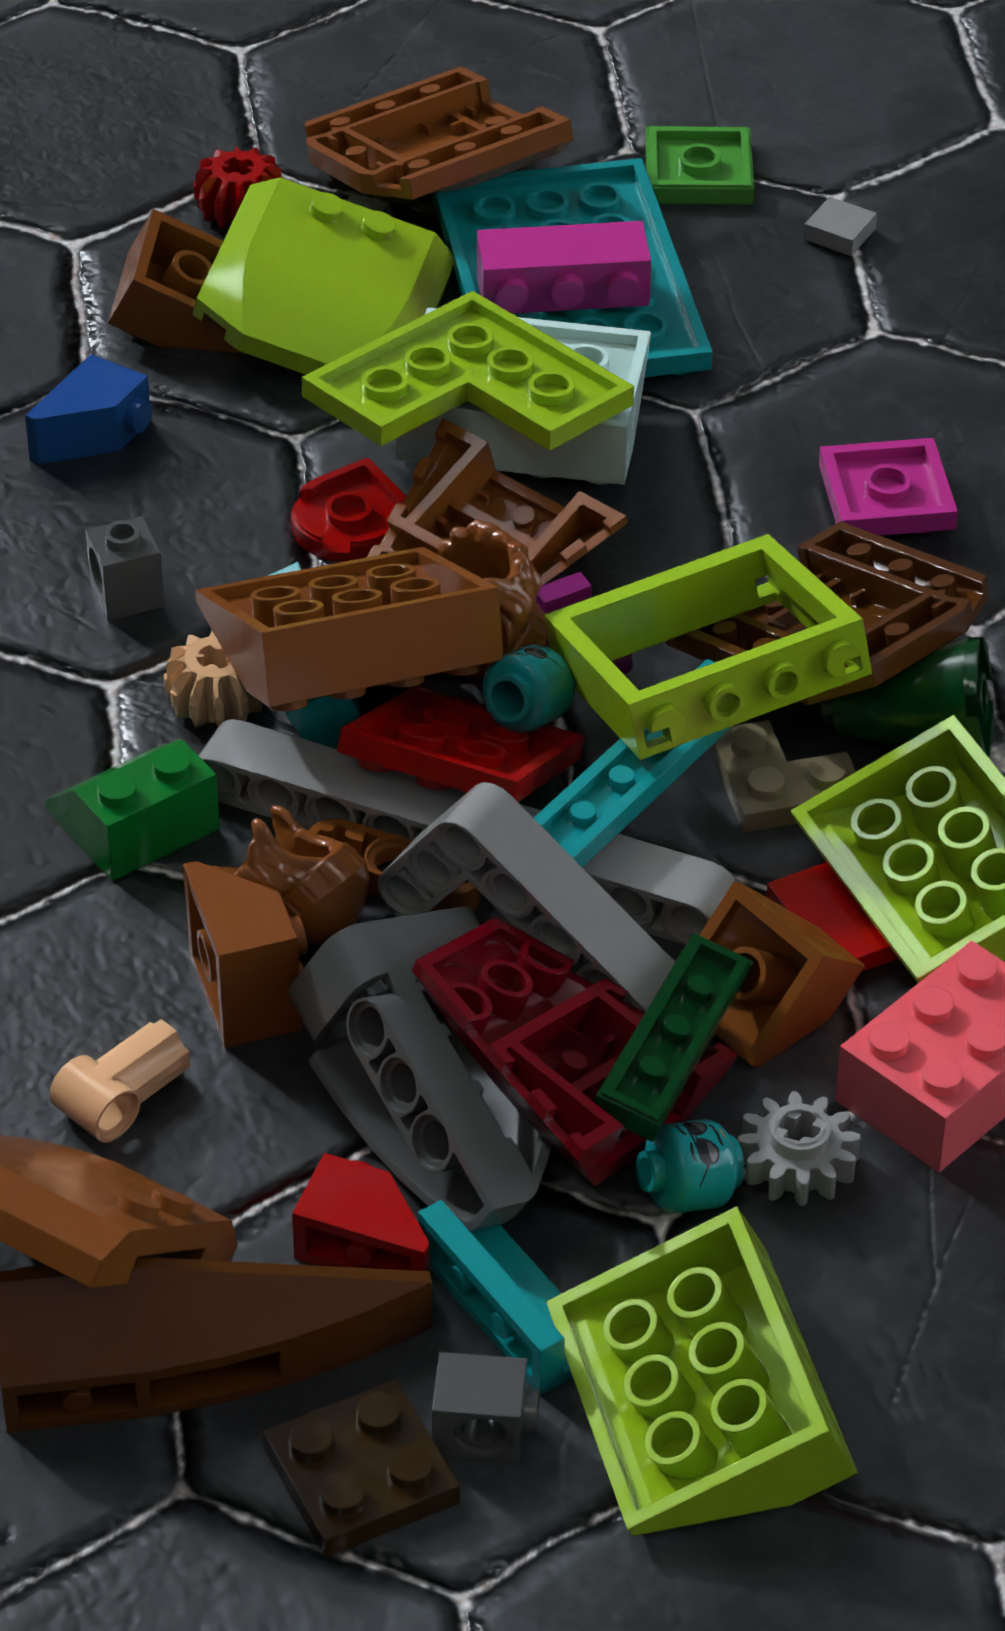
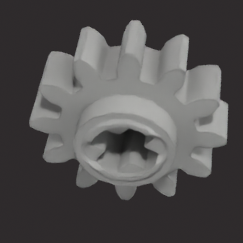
(799, 1148)

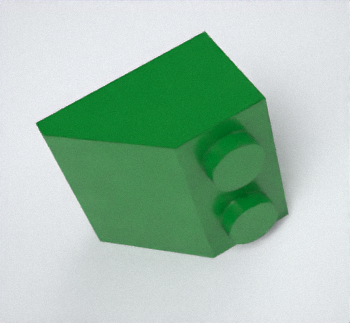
(140, 808)

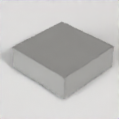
(840, 226)

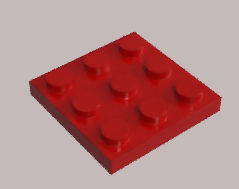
(456, 745)

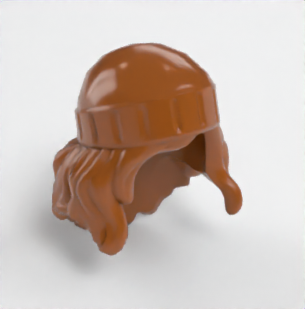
(504, 563)
(314, 874)

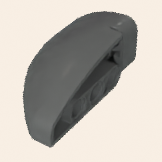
(408, 1074)

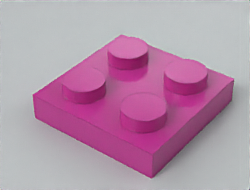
(889, 486)

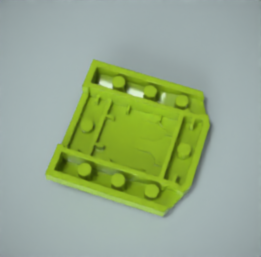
(318, 276)

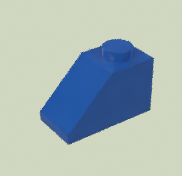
(89, 413)

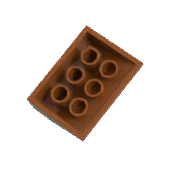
(354, 626)

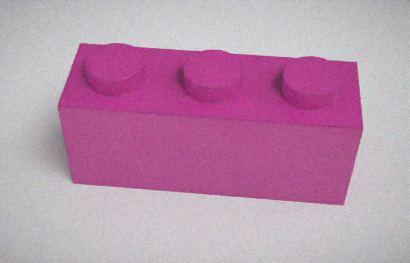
(565, 267)

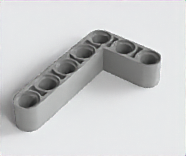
(531, 885)

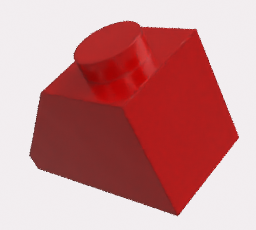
(357, 1220)

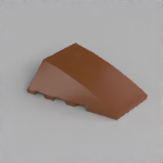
(463, 485)

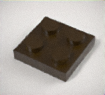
(361, 1467)

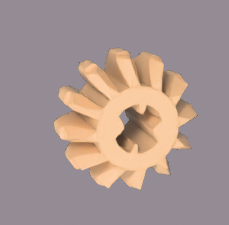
(205, 684)

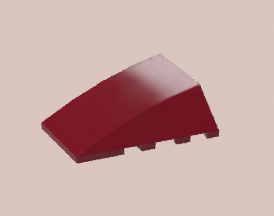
(549, 1039)

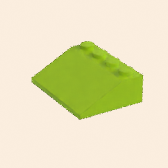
(920, 845)
(699, 1382)

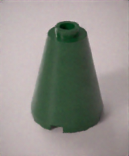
(920, 697)

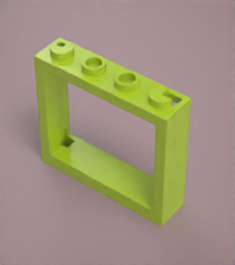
(729, 690)

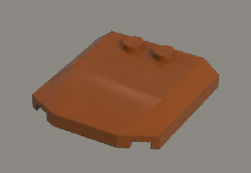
(432, 138)
(97, 1215)

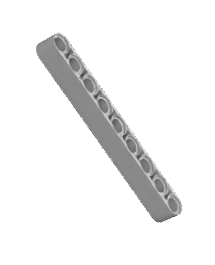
(264, 768)

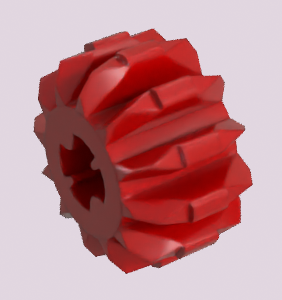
(226, 179)

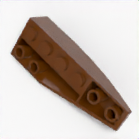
(189, 1334)

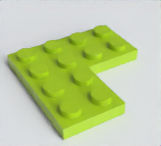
(470, 355)

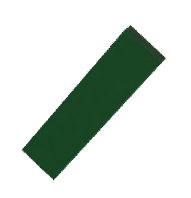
(672, 1036)

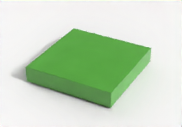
(700, 164)

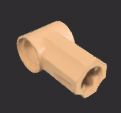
(108, 1091)

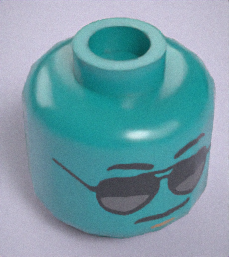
(528, 688)
(690, 1166)

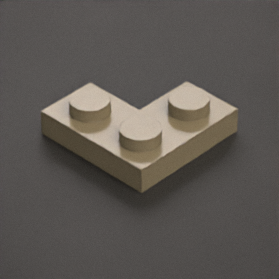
(763, 782)

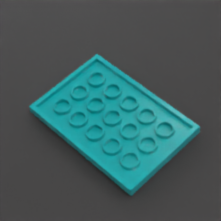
(586, 196)

